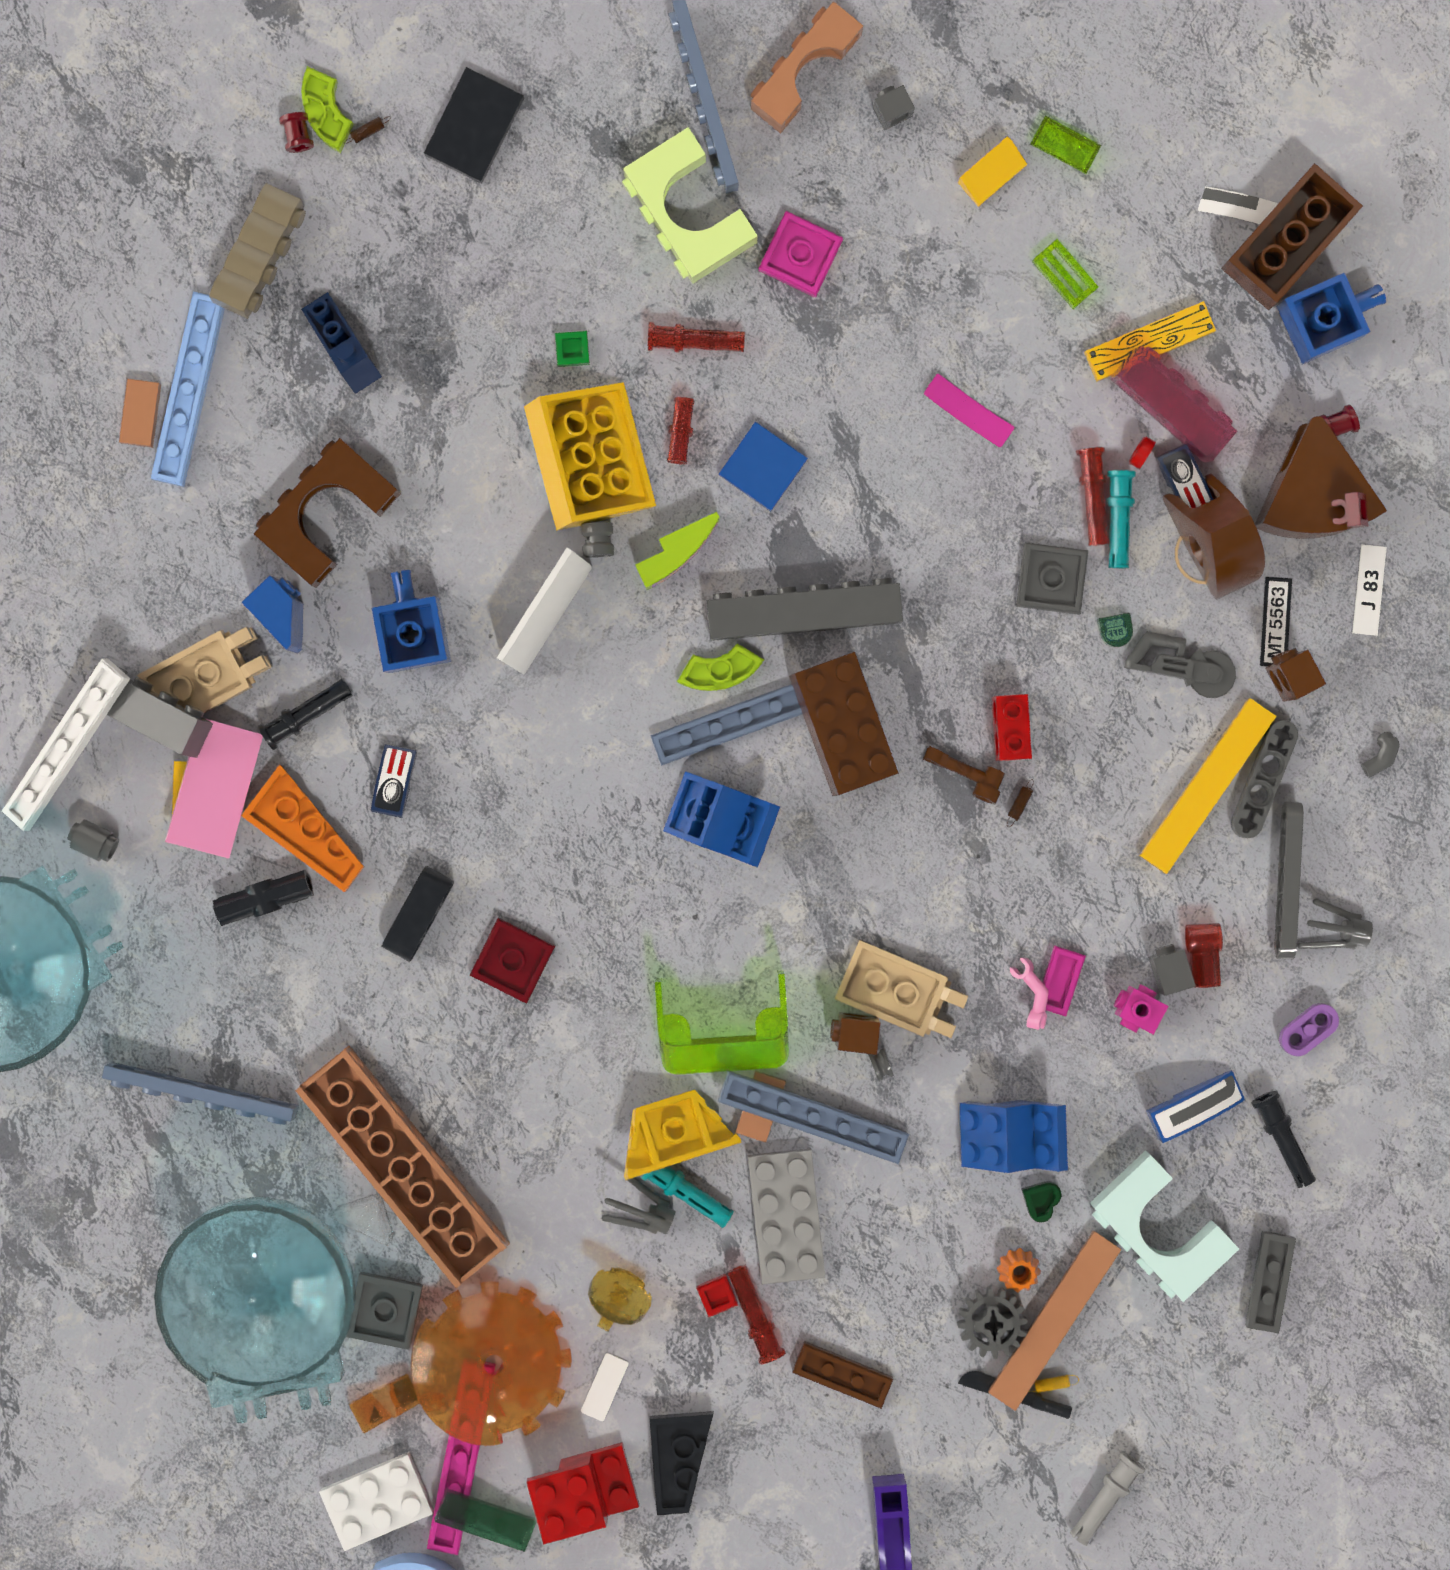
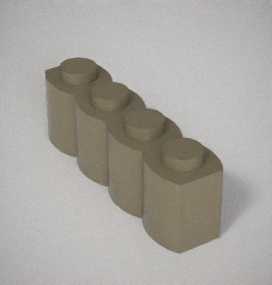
(256, 251)

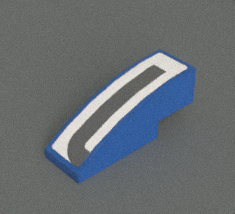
(1195, 1106)

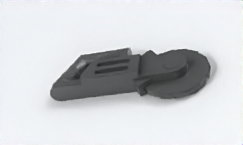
(1207, 672)

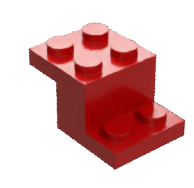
(582, 1493)

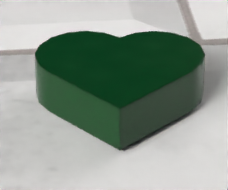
(1041, 1199)

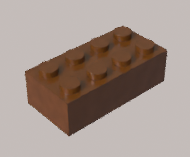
(1292, 237)
(843, 724)

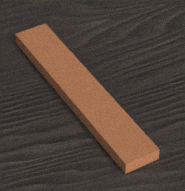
(1054, 1320)

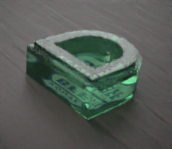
(1116, 629)

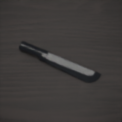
(982, 1382)

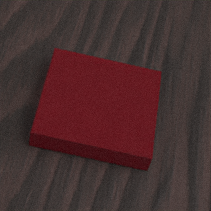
(512, 960)

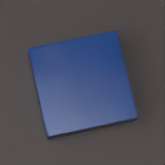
(763, 466)

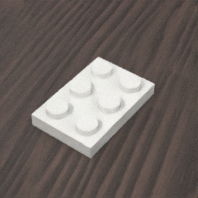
(376, 1501)

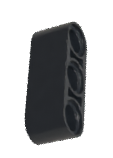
(417, 913)

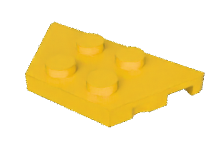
(674, 1133)

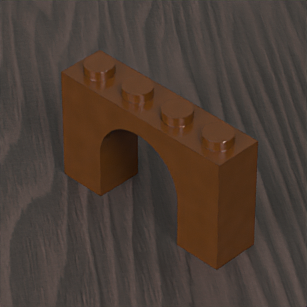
(284, 528)

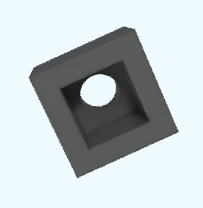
(893, 106)

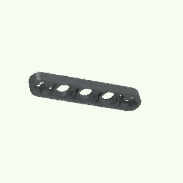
(1288, 880)

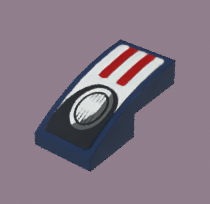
(1184, 476)
(393, 781)

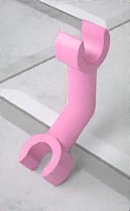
(1037, 1016)

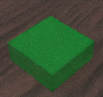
(572, 349)

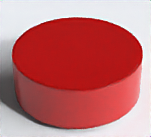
(1142, 452)

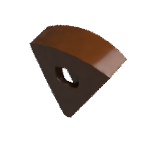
(1308, 481)
(1219, 539)

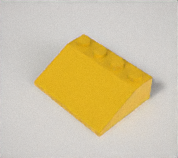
(589, 455)

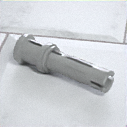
(1115, 1487)

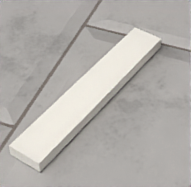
(66, 744)

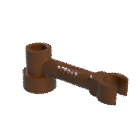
(987, 782)

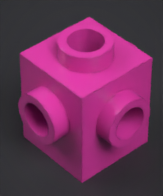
(1150, 1013)

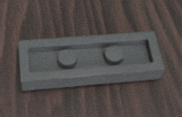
(1270, 1282)

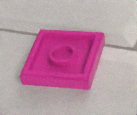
(800, 254)

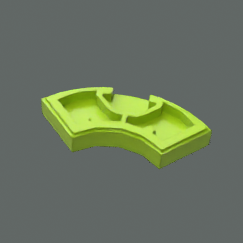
(322, 109)

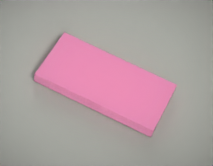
(215, 791)

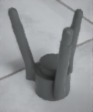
(1353, 930)
(655, 1219)

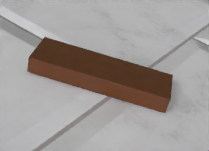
(842, 1374)

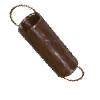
(367, 130)
(1020, 803)

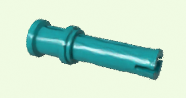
(1120, 503)
(675, 1184)

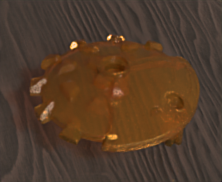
(451, 1359)

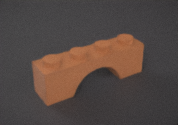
(830, 36)

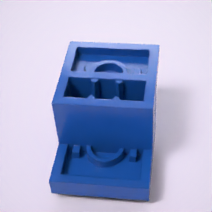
(721, 819)
(1013, 1136)

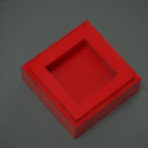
(717, 1295)

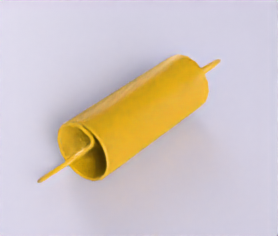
(1053, 1383)

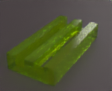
(1056, 283)

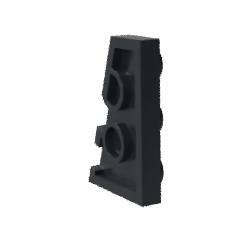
(677, 1454)

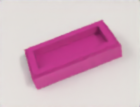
(1061, 979)

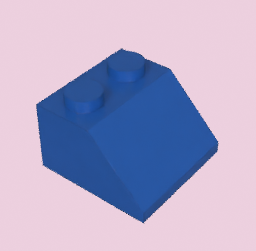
(278, 611)

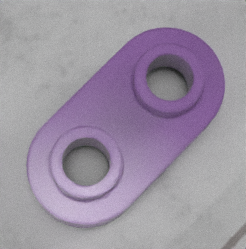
(1308, 1030)

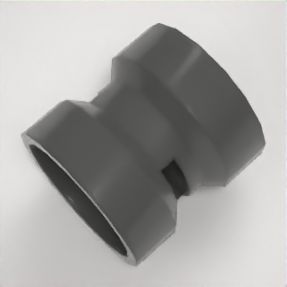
(597, 540)

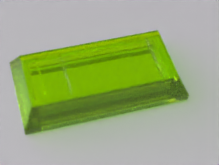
(1065, 144)

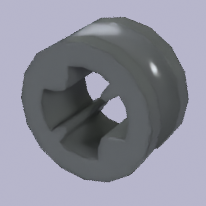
(881, 1065)

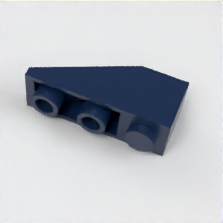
(341, 343)

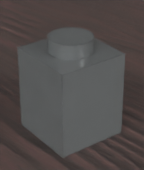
(1171, 970)

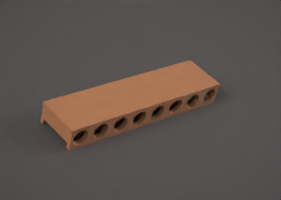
(402, 1166)

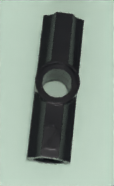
(263, 897)

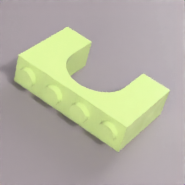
(695, 251)

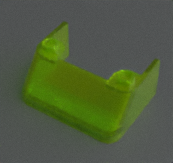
(719, 1054)

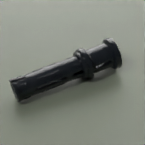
(293, 720)
(1278, 1126)

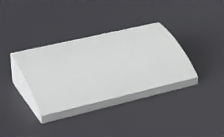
(545, 611)

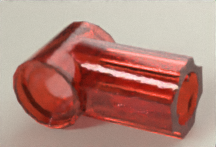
(1204, 945)

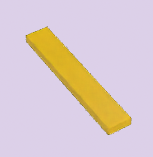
(1207, 785)

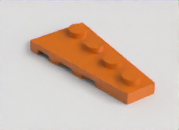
(298, 826)

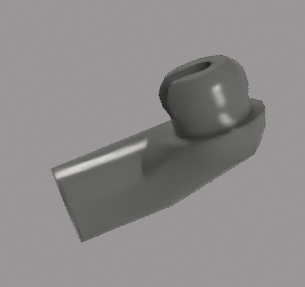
(1386, 756)

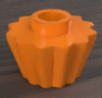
(1015, 1259)

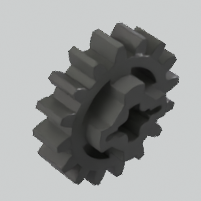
(979, 1321)

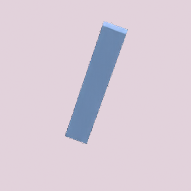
(188, 390)

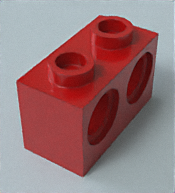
(1011, 727)

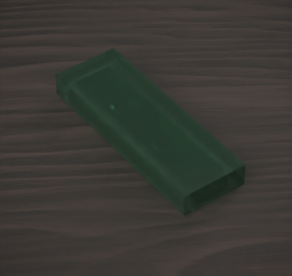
(485, 1520)

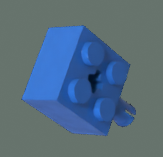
(1339, 305)
(396, 619)

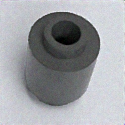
(93, 840)

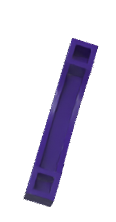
(892, 1522)

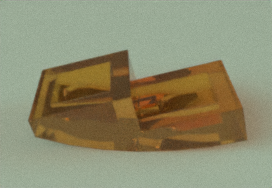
(384, 1403)

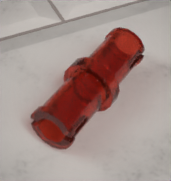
(680, 430)

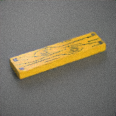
(1160, 335)

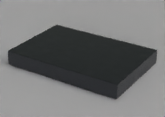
(474, 125)

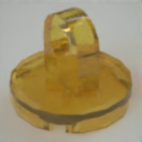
(618, 1297)

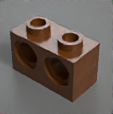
(1294, 674)
(855, 1033)

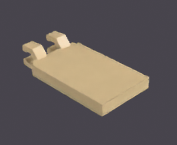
(208, 670)
(898, 991)

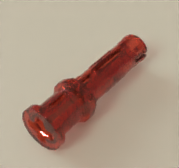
(682, 338)
(1093, 480)
(761, 1328)

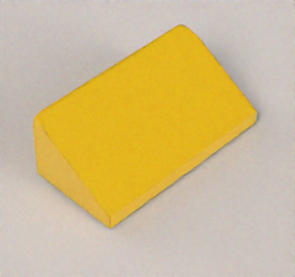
(992, 171)

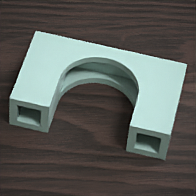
(1180, 1269)

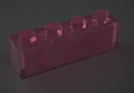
(1173, 403)

